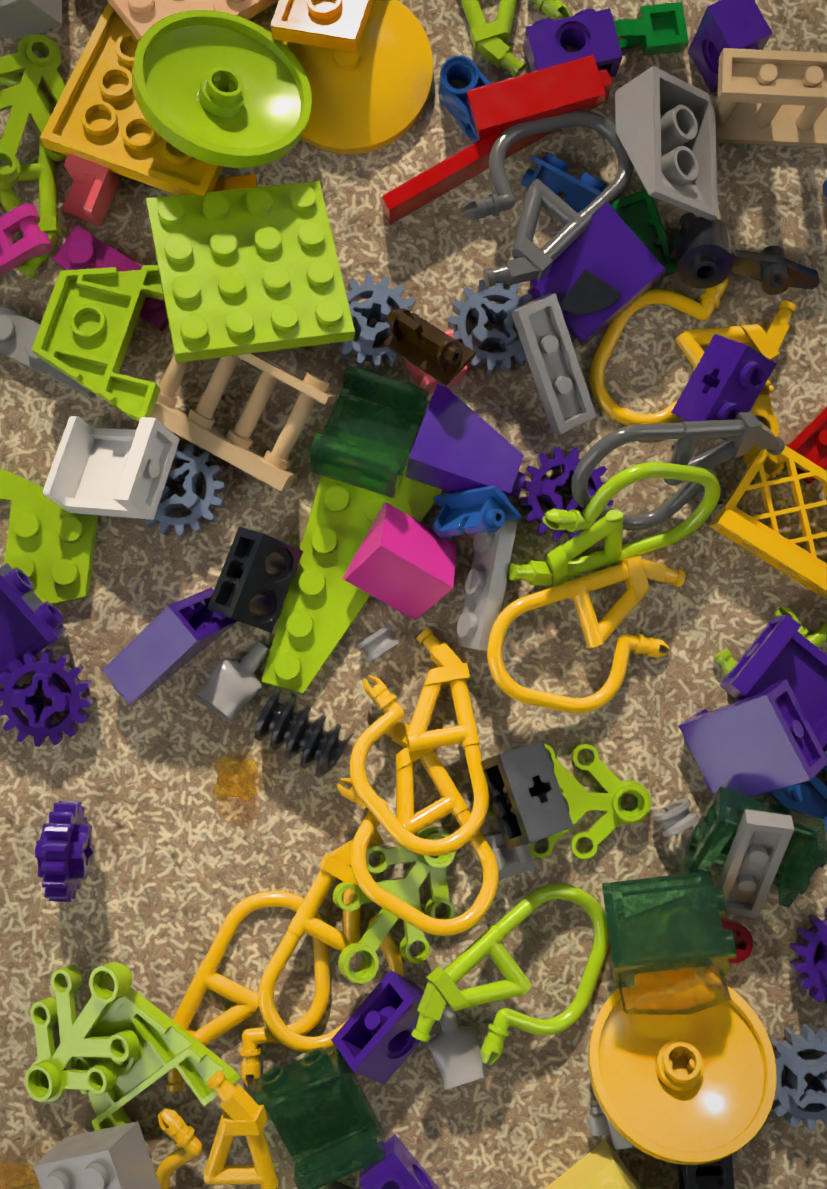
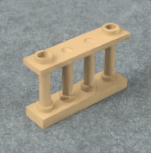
(772, 98)
(235, 445)

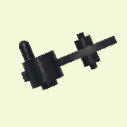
(708, 258)

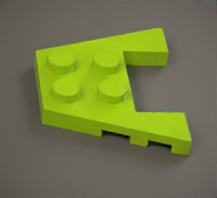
(91, 329)
(48, 541)
(161, 1049)

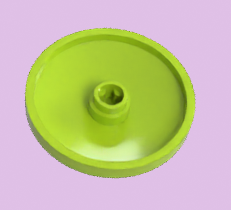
(221, 88)

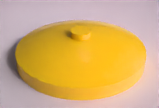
(372, 94)
(683, 1082)

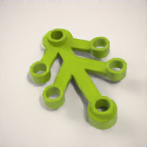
(25, 100)
(582, 801)
(407, 890)
(49, 1074)

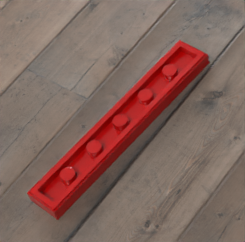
(456, 170)

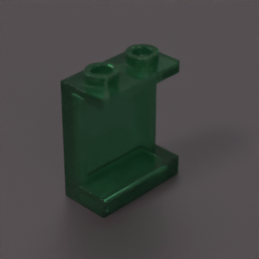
(370, 432)
(717, 828)
(666, 925)
(321, 1117)

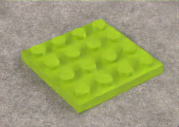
(249, 271)

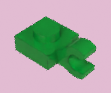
(657, 29)

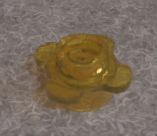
(226, 787)

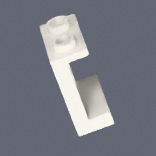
(111, 469)

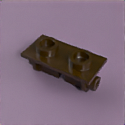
(426, 346)

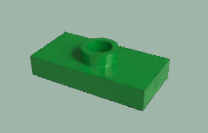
(643, 218)

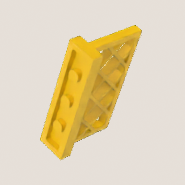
(766, 541)

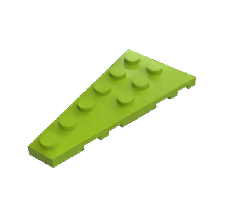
(319, 601)

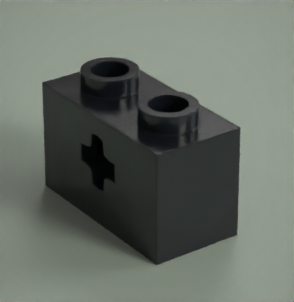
(526, 795)

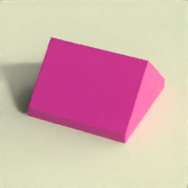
(403, 563)

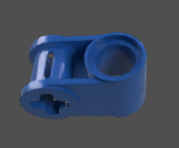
(455, 99)

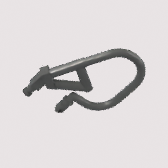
(529, 260)
(740, 436)

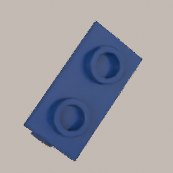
(552, 173)
(473, 512)

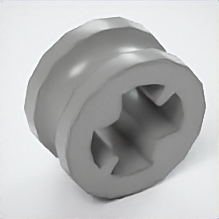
(378, 643)
(676, 817)

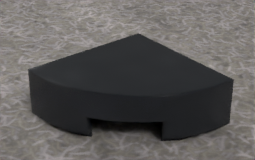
(589, 295)

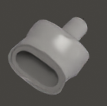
(233, 684)
(457, 1052)

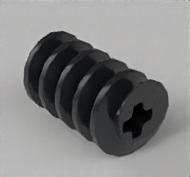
(300, 734)

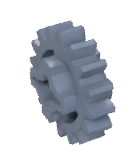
(374, 307)
(482, 310)
(190, 476)
(793, 1092)

